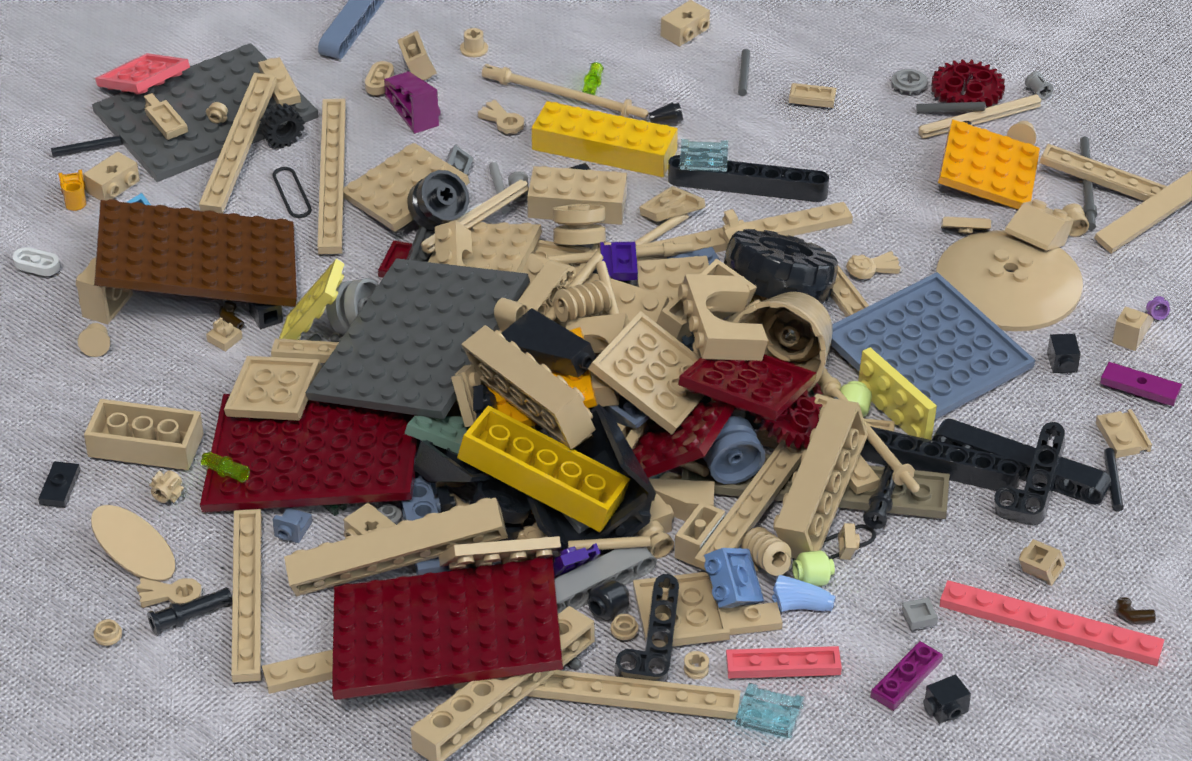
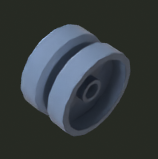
(735, 452)

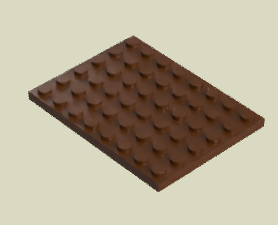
(196, 253)

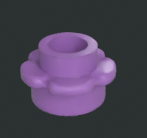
(1162, 312)

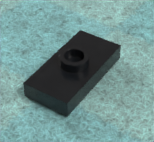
(59, 484)

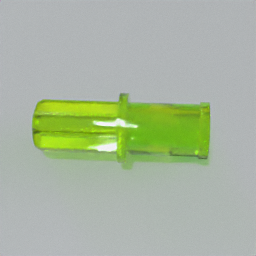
(593, 78)
(225, 466)

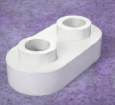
(36, 261)

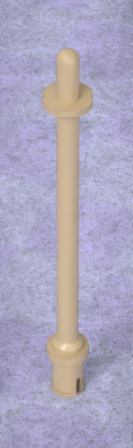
(505, 76)
(902, 473)

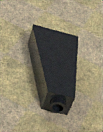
(551, 344)

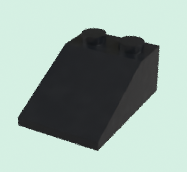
(442, 465)

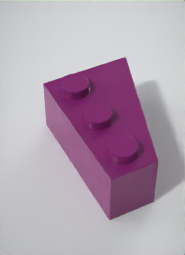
(413, 101)

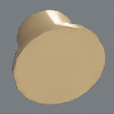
(474, 43)
(1023, 132)
(94, 340)

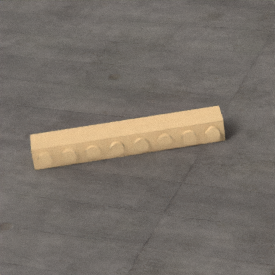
(393, 546)

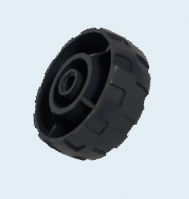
(781, 264)

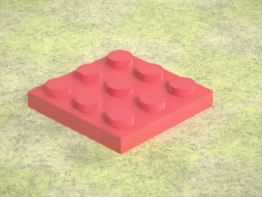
(142, 73)

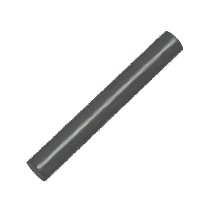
(744, 71)
(951, 107)

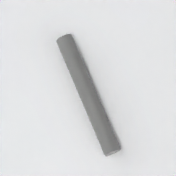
(498, 183)

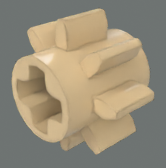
(166, 486)

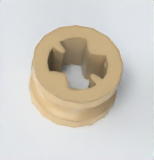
(703, 663)

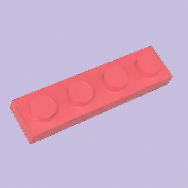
(783, 662)

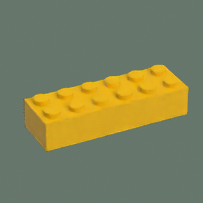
(604, 138)
(543, 468)

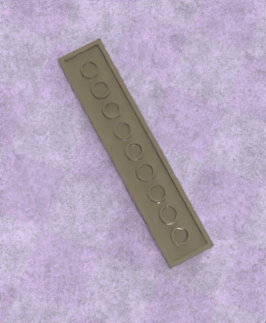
(927, 502)

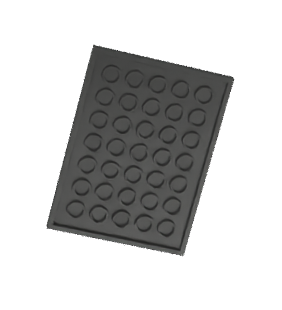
(190, 94)
(411, 337)

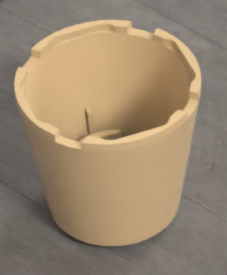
(805, 317)

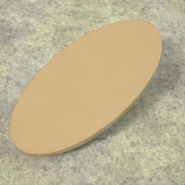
(133, 543)

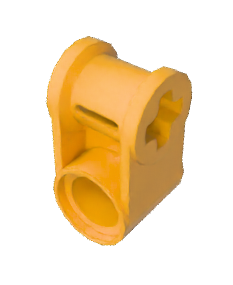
(73, 190)

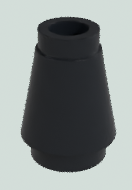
(667, 114)

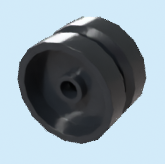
(438, 199)
(512, 502)

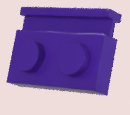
(620, 260)
(573, 558)

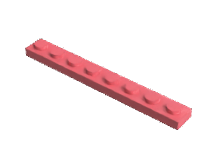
(1052, 623)

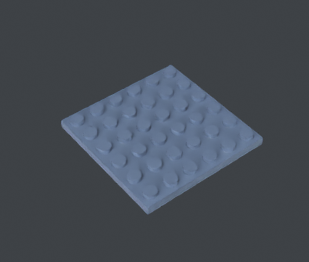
(934, 342)

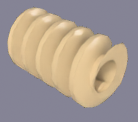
(582, 300)
(768, 551)

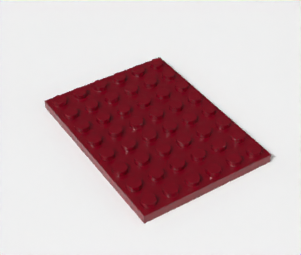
(320, 460)
(445, 628)

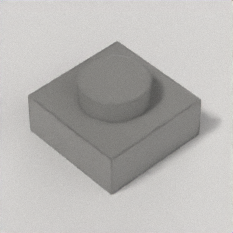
(919, 613)

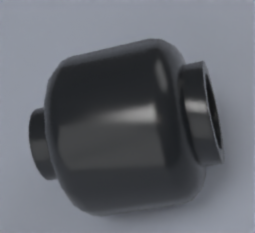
(608, 599)

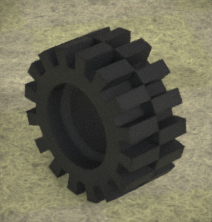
(277, 117)

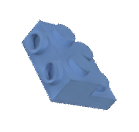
(733, 577)

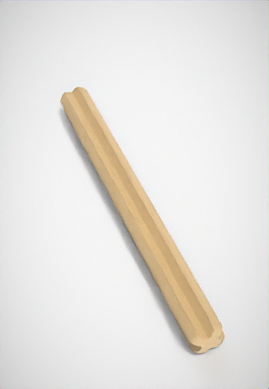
(977, 117)
(483, 210)

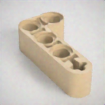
(538, 294)

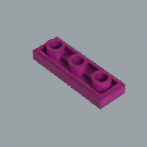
(1141, 383)
(906, 675)

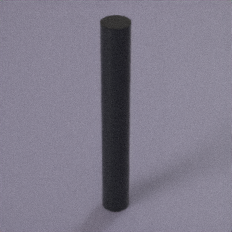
(86, 146)
(1112, 471)

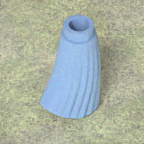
(797, 594)

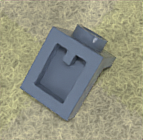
(292, 525)

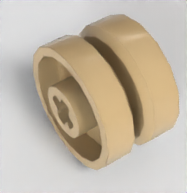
(579, 224)

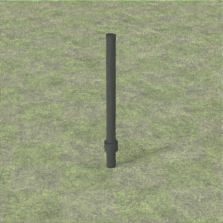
(1089, 208)

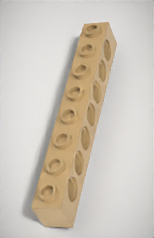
(486, 700)

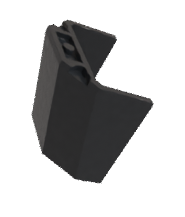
(611, 449)

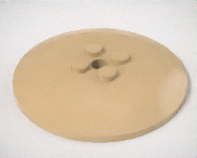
(1034, 296)

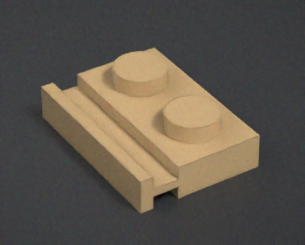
(463, 387)
(1123, 433)

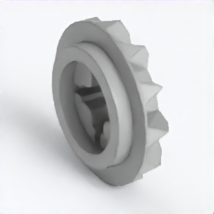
(917, 79)

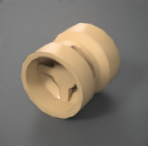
(1080, 224)
(660, 541)

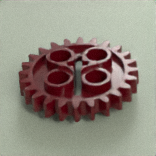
(955, 79)
(794, 423)

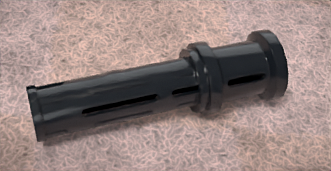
(874, 501)
(177, 613)

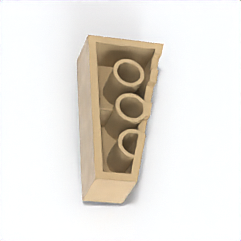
(672, 316)

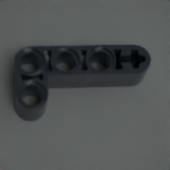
(1038, 473)
(656, 630)

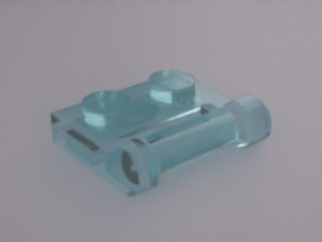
(703, 155)
(769, 711)

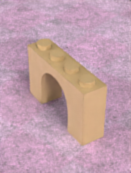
(600, 333)
(713, 335)

